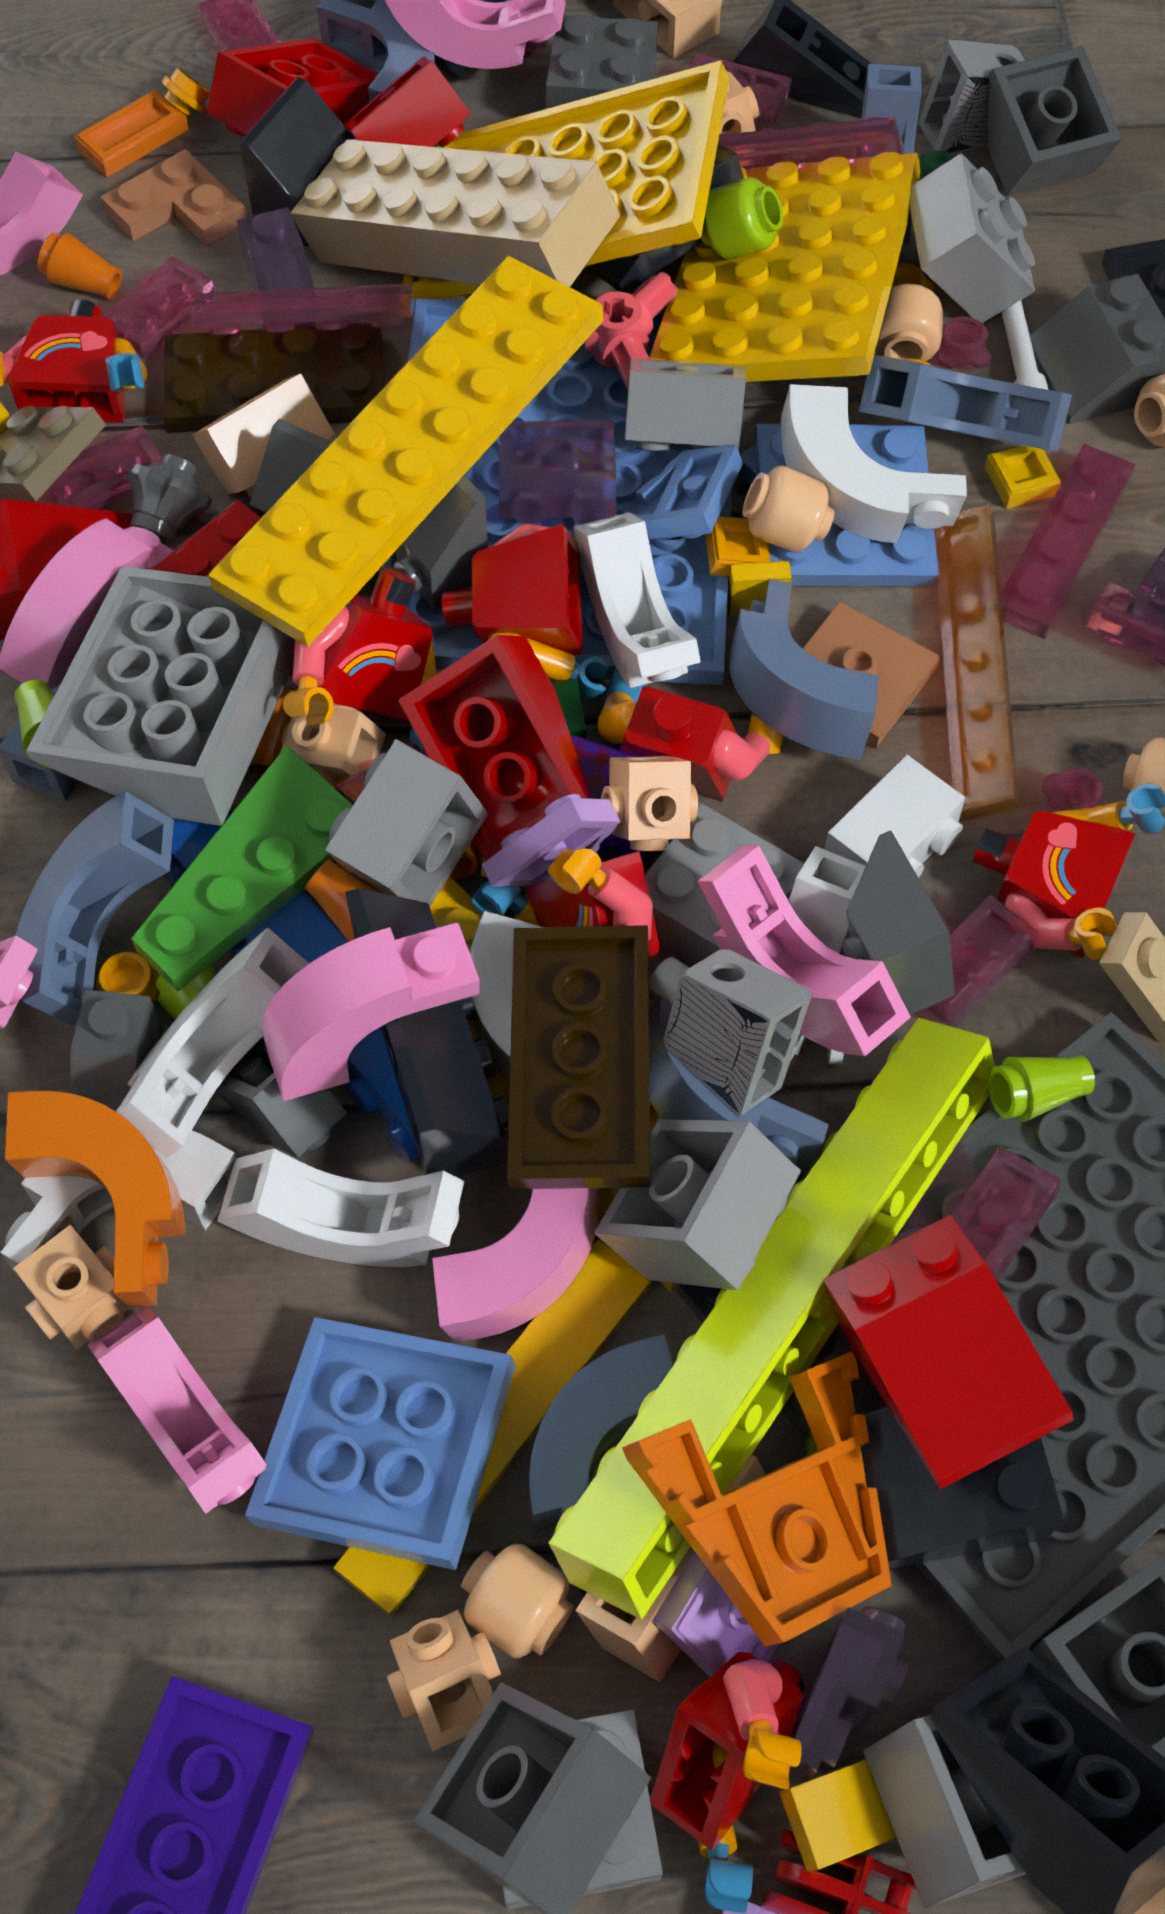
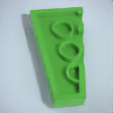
(244, 871)

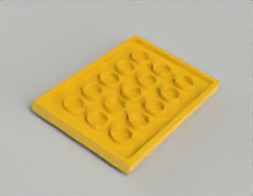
(650, 145)
(813, 295)

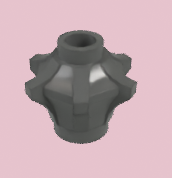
(166, 496)

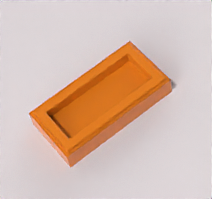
(131, 133)

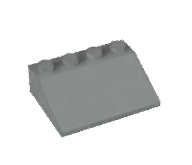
(166, 695)

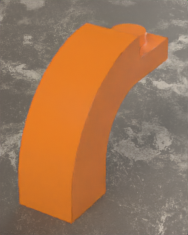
(83, 1138)

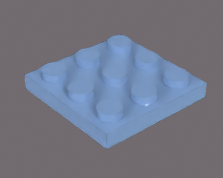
(847, 557)
(383, 1442)

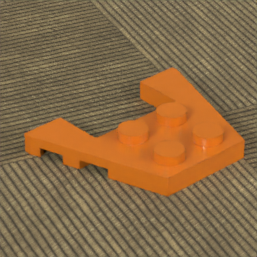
(793, 1539)

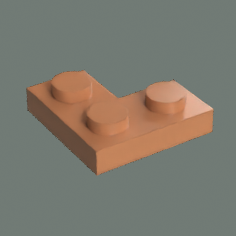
(172, 190)

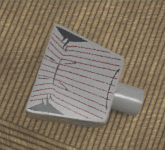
(959, 95)
(732, 1024)

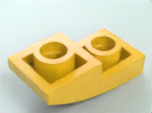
(837, 1815)

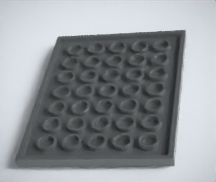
(1095, 1312)

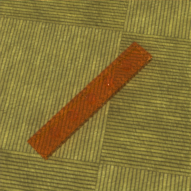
(976, 665)

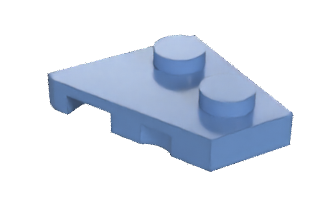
(689, 492)

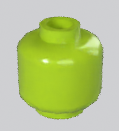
(741, 218)

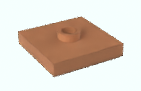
(865, 645)

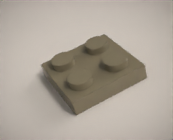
(42, 446)

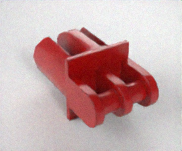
(846, 1895)

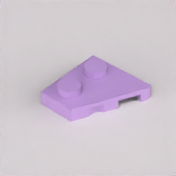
(568, 824)

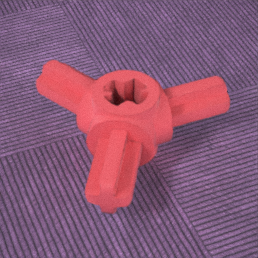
(629, 323)

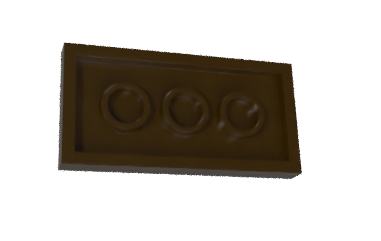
(218, 373)
(579, 1058)

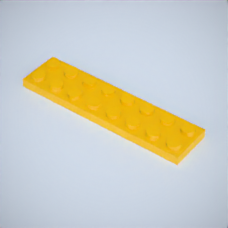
(405, 450)

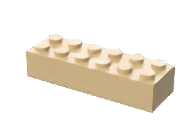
(454, 211)

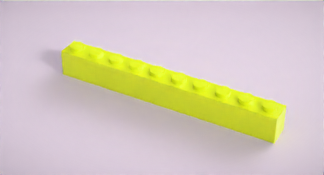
(740, 1360)

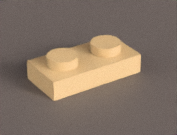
(1138, 968)

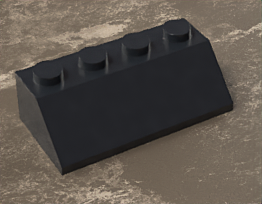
(436, 1059)

